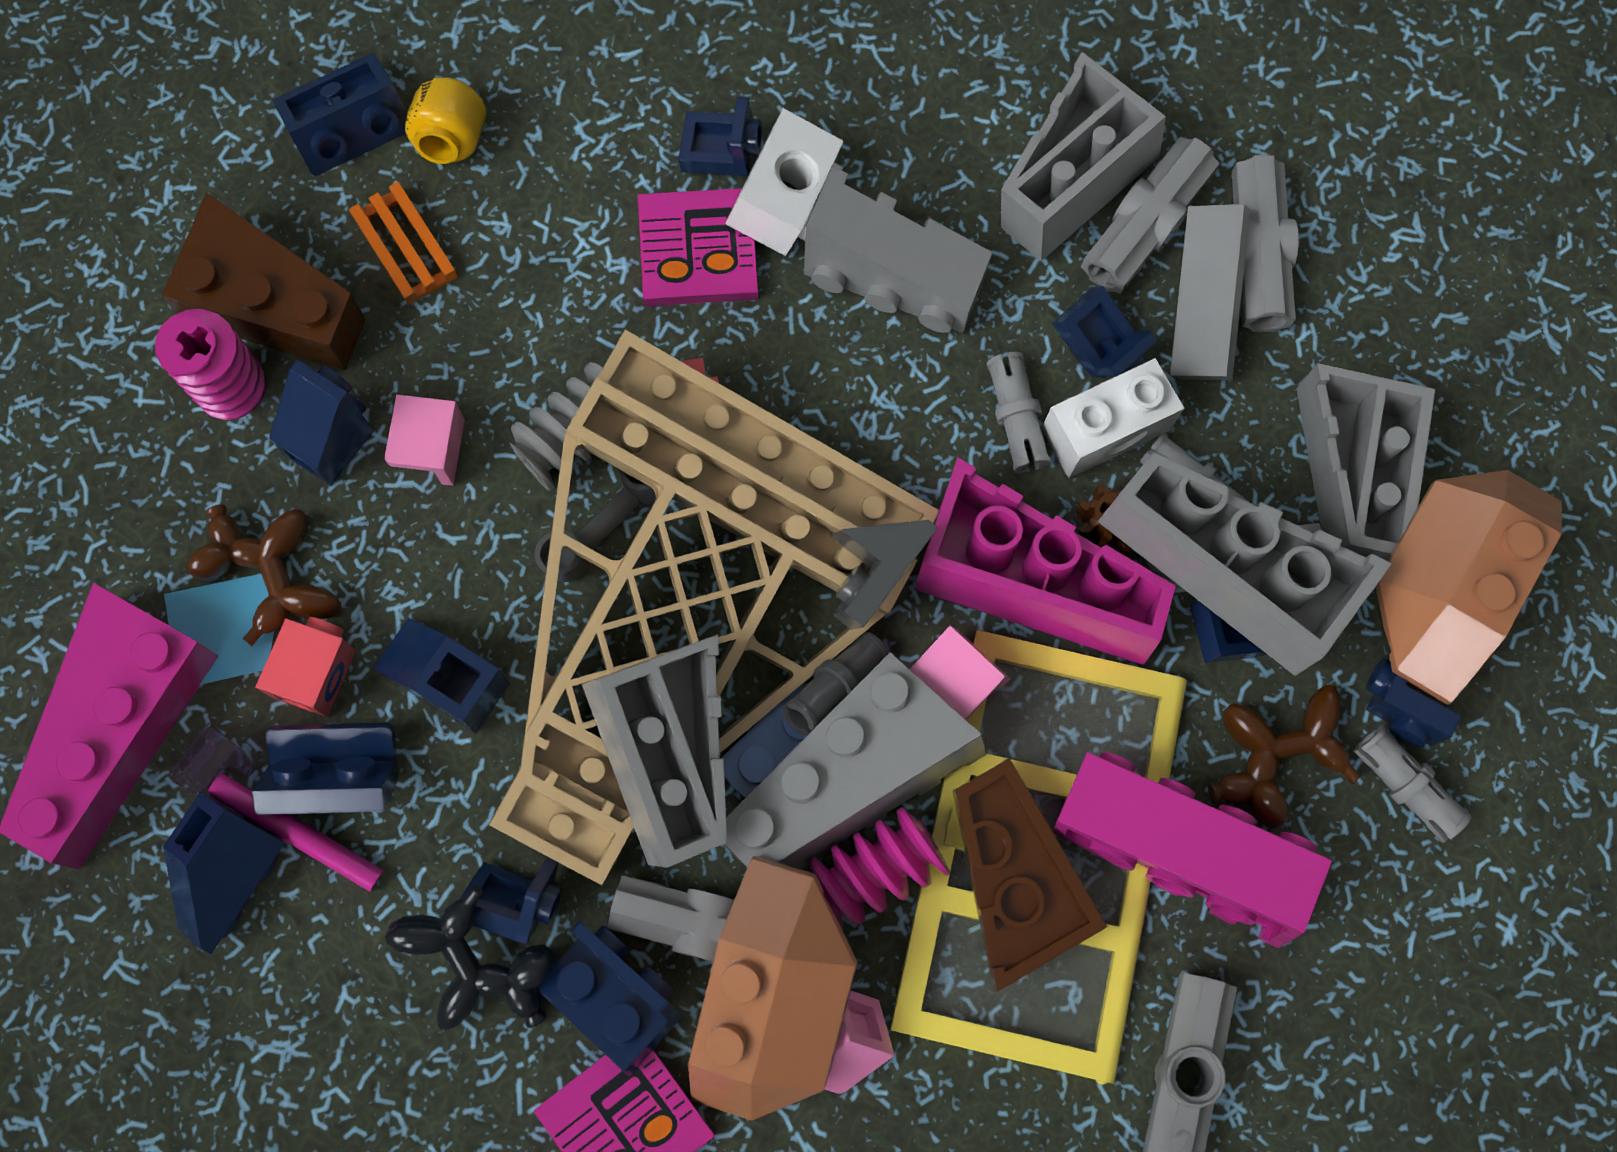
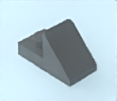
(888, 554)

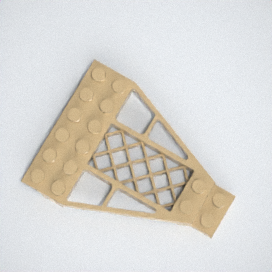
(728, 468)

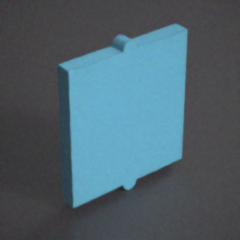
(219, 619)

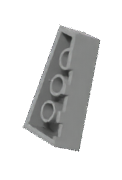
(1244, 561)
(853, 768)

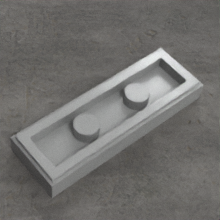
(1210, 292)

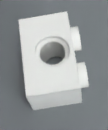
(769, 208)
(1112, 418)

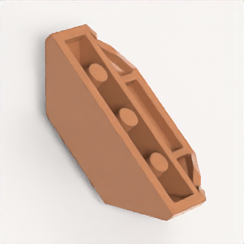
(1464, 576)
(772, 996)

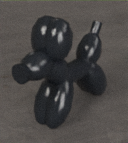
(446, 934)

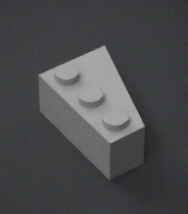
(1080, 159)
(892, 259)
(1365, 454)

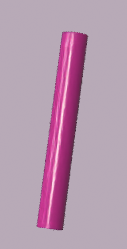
(297, 834)

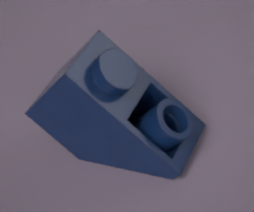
(319, 422)
(443, 674)
(214, 867)

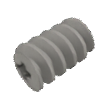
(543, 446)

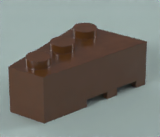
(262, 289)

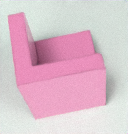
(425, 436)
(959, 672)
(861, 1043)

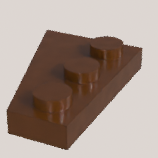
(1020, 877)

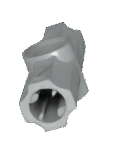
(1150, 214)
(1271, 245)
(670, 917)
(1198, 1032)

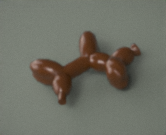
(277, 544)
(1266, 749)

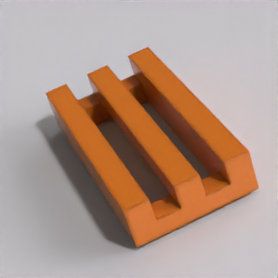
(380, 206)

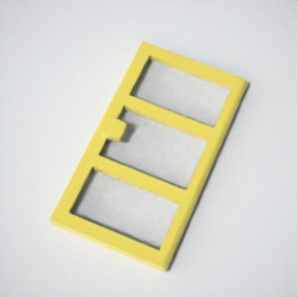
(1077, 1004)

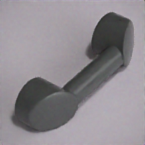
(597, 529)

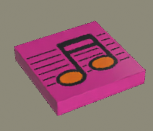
(691, 250)
(624, 1113)

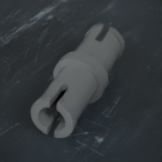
(833, 682)

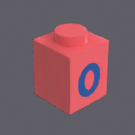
(307, 665)

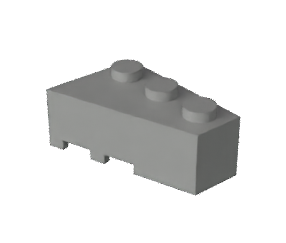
(665, 749)

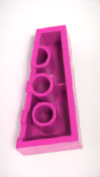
(1039, 572)
(101, 726)
(1194, 847)

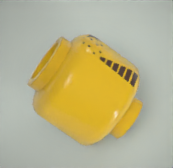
(445, 120)

